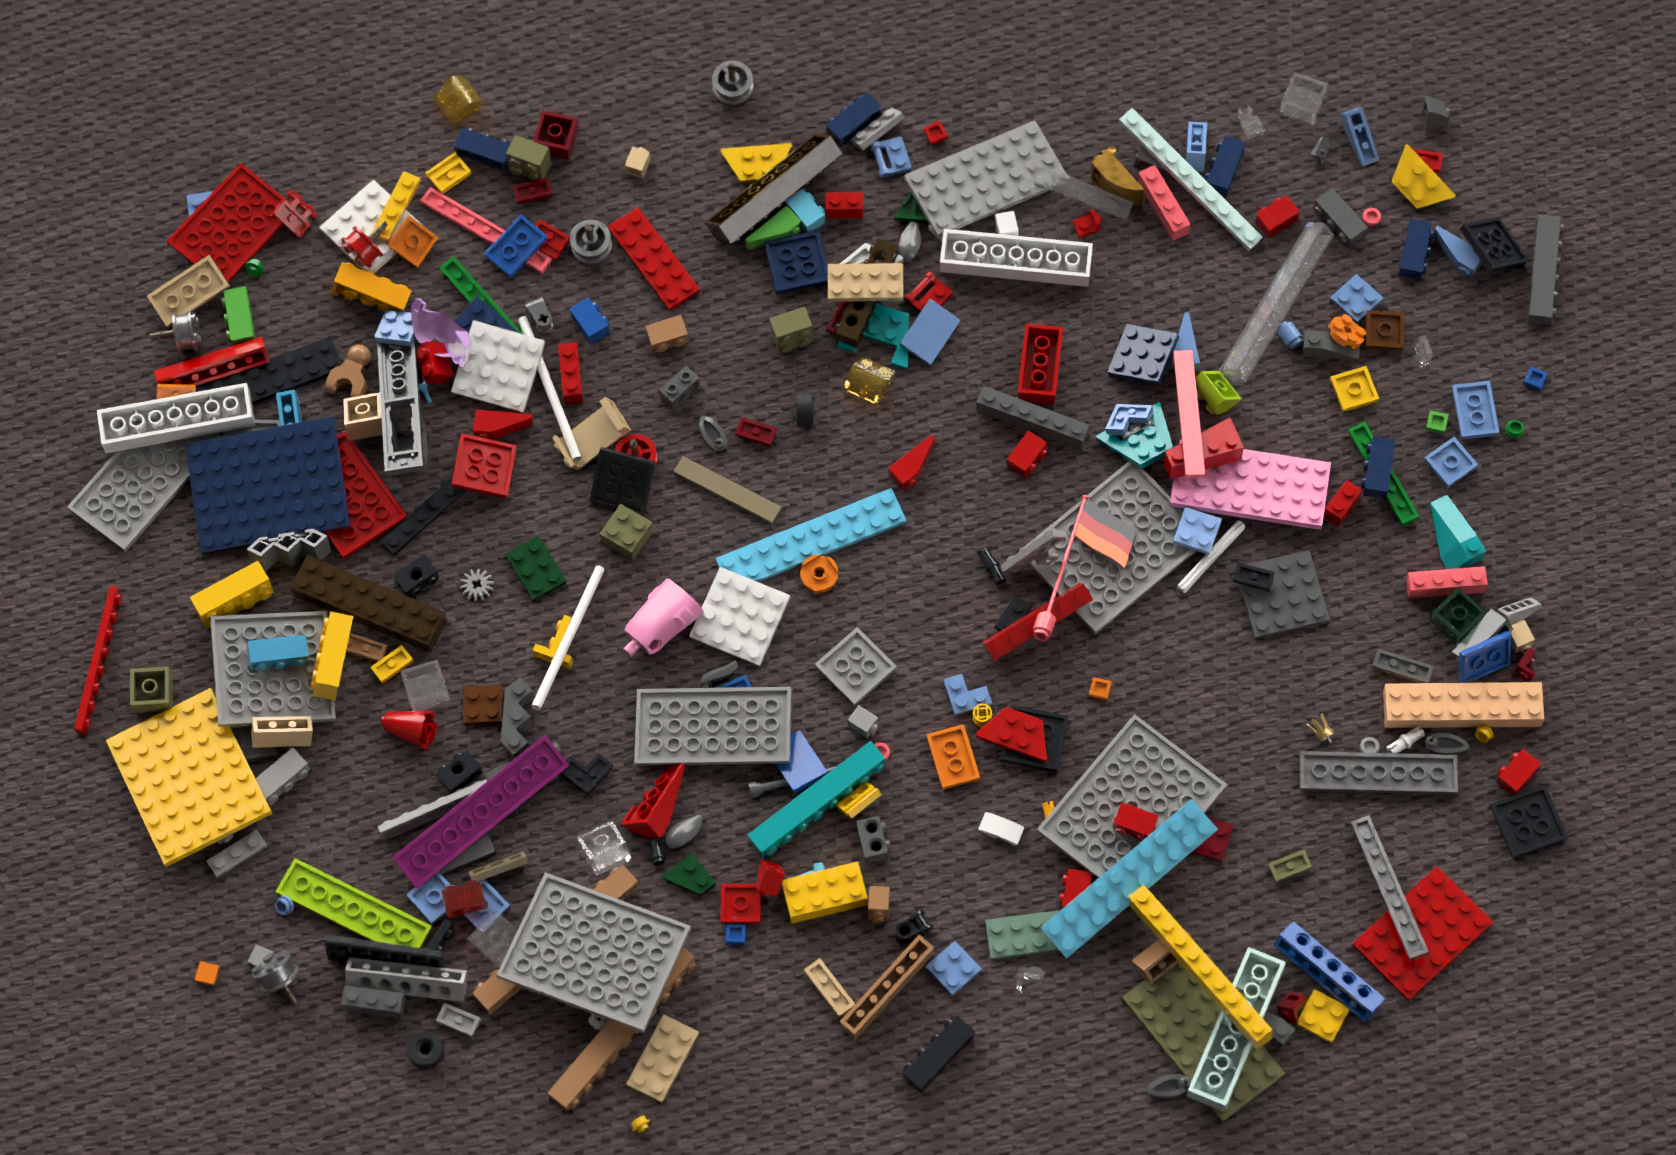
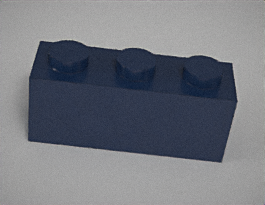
(853, 119)
(482, 148)
(1225, 164)
(1416, 249)
(1378, 467)

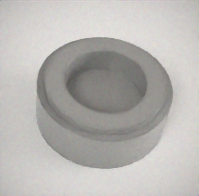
(1369, 745)

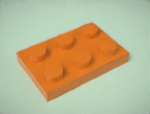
(953, 757)

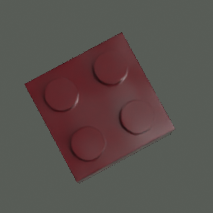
(557, 133)

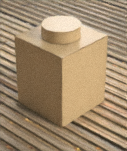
(637, 162)
(1521, 637)

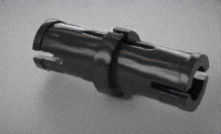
(992, 566)

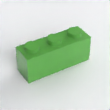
(238, 315)

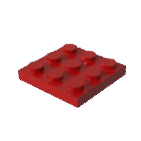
(483, 466)

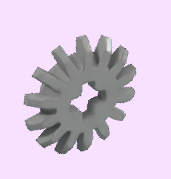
(478, 592)

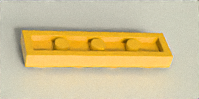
(397, 204)

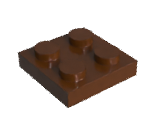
(1384, 330)
(482, 704)

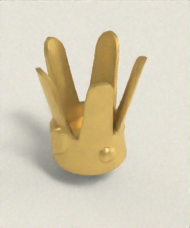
(1322, 734)

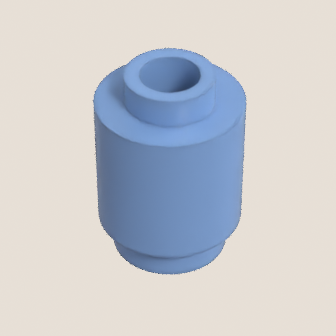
(1289, 335)

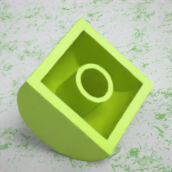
(1216, 392)

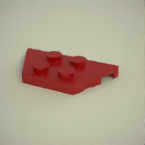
(1016, 733)

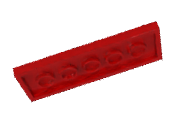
(653, 259)

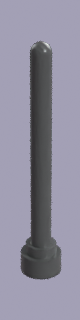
(756, 789)

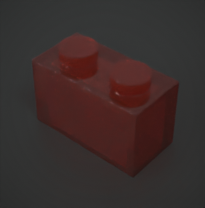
(464, 898)

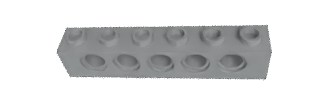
(407, 979)

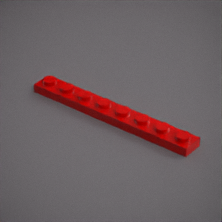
(96, 667)

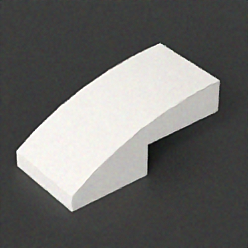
(1002, 828)

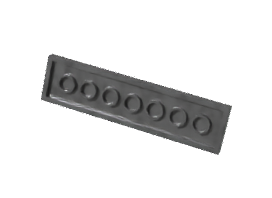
(1378, 772)

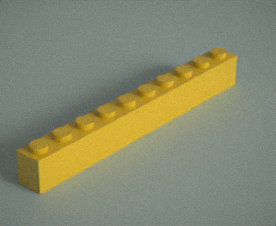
(1200, 967)

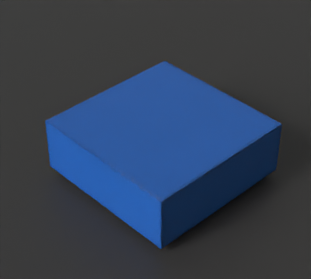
(1535, 378)
(735, 934)

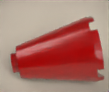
(411, 726)

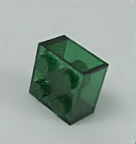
(1457, 616)

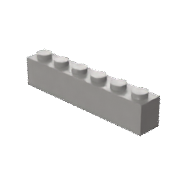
(279, 778)

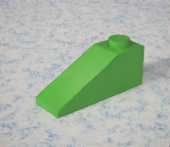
(779, 226)

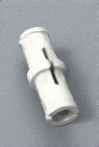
(1406, 740)

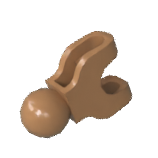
(350, 372)

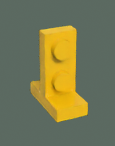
(548, 654)

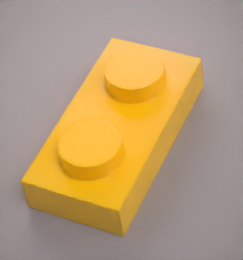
(392, 664)

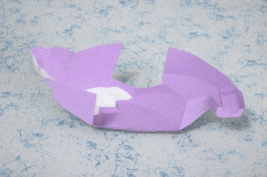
(438, 326)

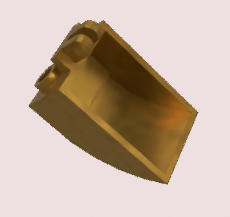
(1114, 178)

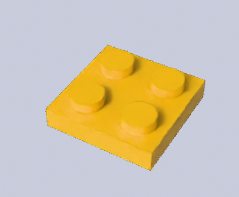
(1354, 389)
(1322, 1016)

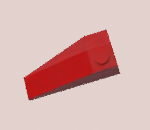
(655, 810)

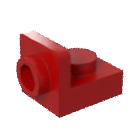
(1087, 224)

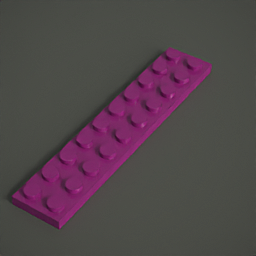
(480, 811)

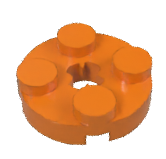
(1346, 332)
(815, 583)

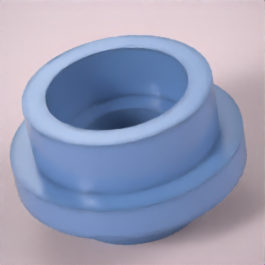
(284, 905)

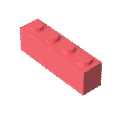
(1164, 203)
(1446, 582)

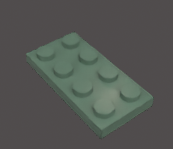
(1019, 935)

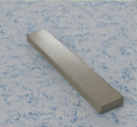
(727, 490)

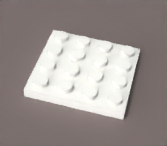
(363, 213)
(499, 367)
(740, 616)

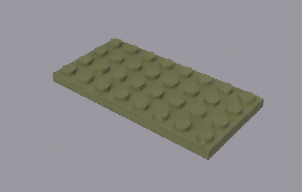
(1182, 1022)

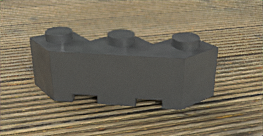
(289, 548)
(516, 718)

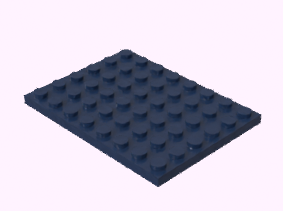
(267, 484)

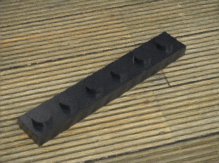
(421, 517)

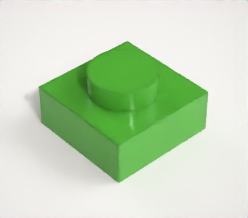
(1437, 422)

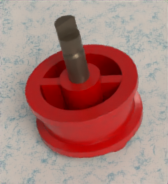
(363, 246)
(638, 446)

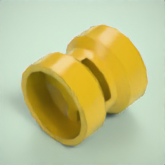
(981, 719)

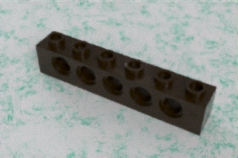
(853, 334)

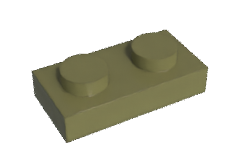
(1289, 866)

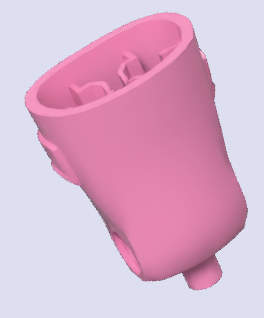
(661, 618)

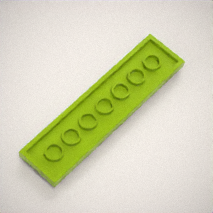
(351, 907)

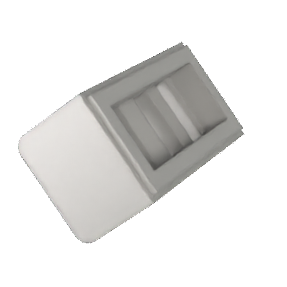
(1520, 610)

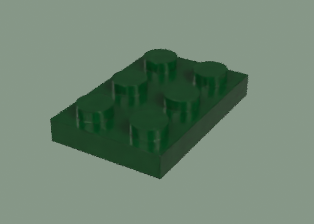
(535, 568)

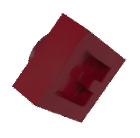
(1523, 668)
(1290, 1005)

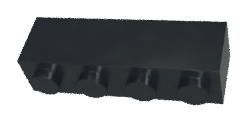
(938, 1054)

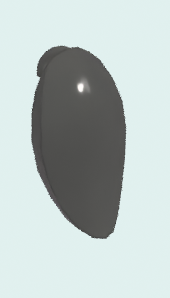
(910, 242)
(712, 433)
(718, 674)
(1446, 744)
(683, 832)
(1168, 1086)

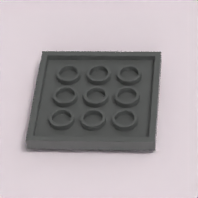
(1293, 598)

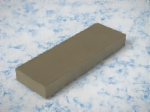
(498, 867)

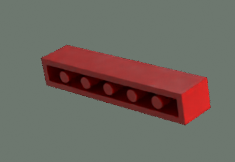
(215, 364)
(1021, 630)

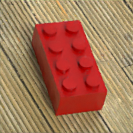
(1040, 364)

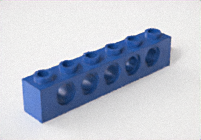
(1329, 971)

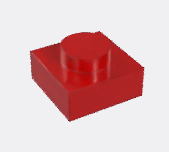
(935, 133)

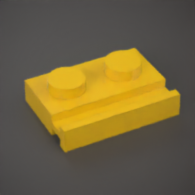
(448, 173)
(858, 800)

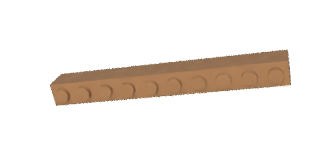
(496, 991)
(606, 1045)

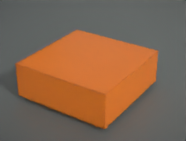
(1100, 689)
(207, 973)

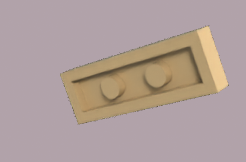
(829, 987)

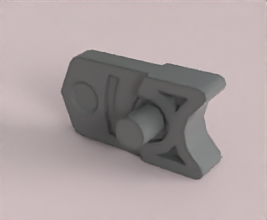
(1321, 150)

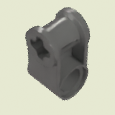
(538, 314)

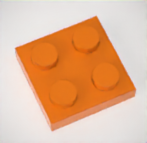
(412, 241)

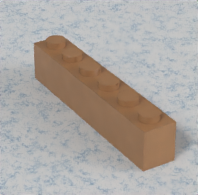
(886, 987)

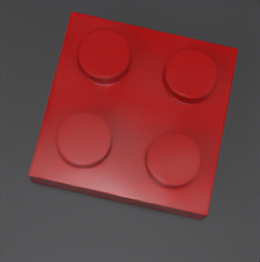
(740, 904)

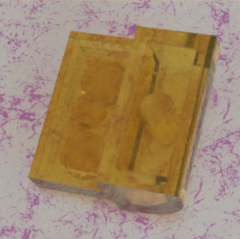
(457, 98)
(868, 379)

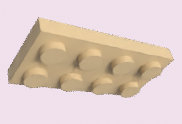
(865, 282)
(188, 290)
(662, 1058)

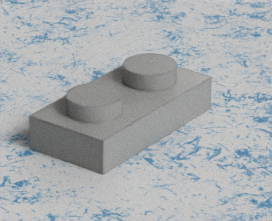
(458, 1020)

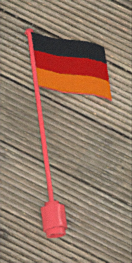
(1100, 533)

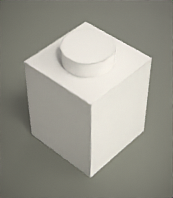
(1006, 223)

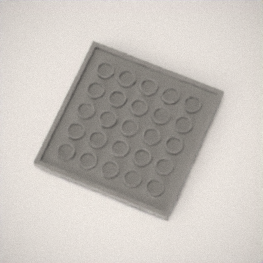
(269, 692)

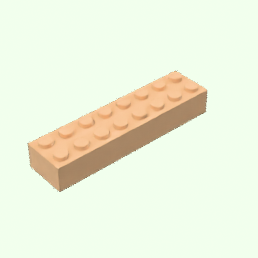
(1463, 705)

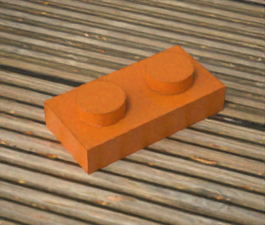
(170, 390)

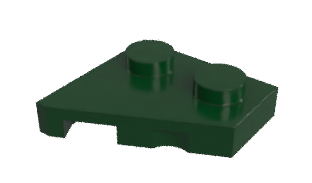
(910, 211)
(690, 875)

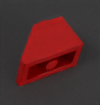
(769, 878)

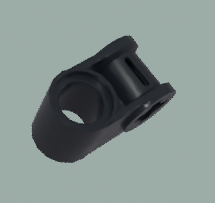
(915, 925)

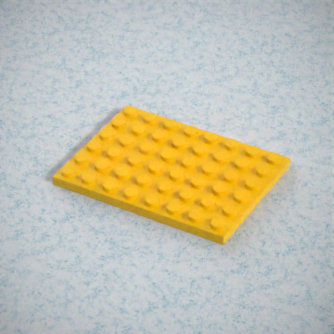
(188, 778)

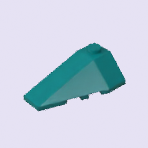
(1456, 539)

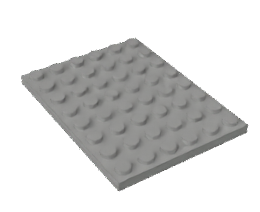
(1145, 507)
(1133, 769)
(594, 952)

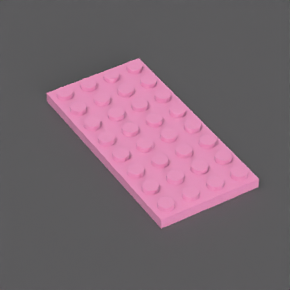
(1260, 488)

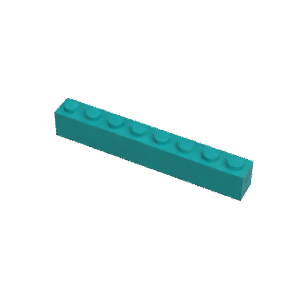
(817, 799)

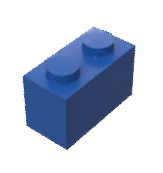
(589, 320)

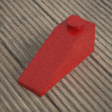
(497, 424)
(909, 467)

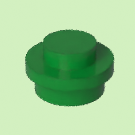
(254, 267)
(1514, 429)

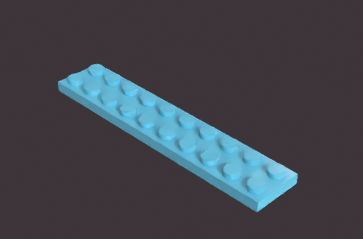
(815, 537)
(1139, 867)

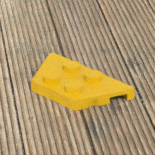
(754, 161)
(1418, 181)

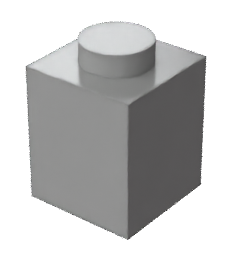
(863, 722)

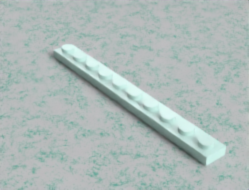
(1190, 179)

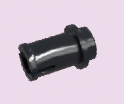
(656, 852)

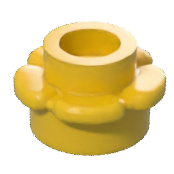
(1483, 733)
(640, 1124)

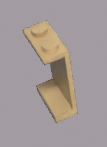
(596, 431)

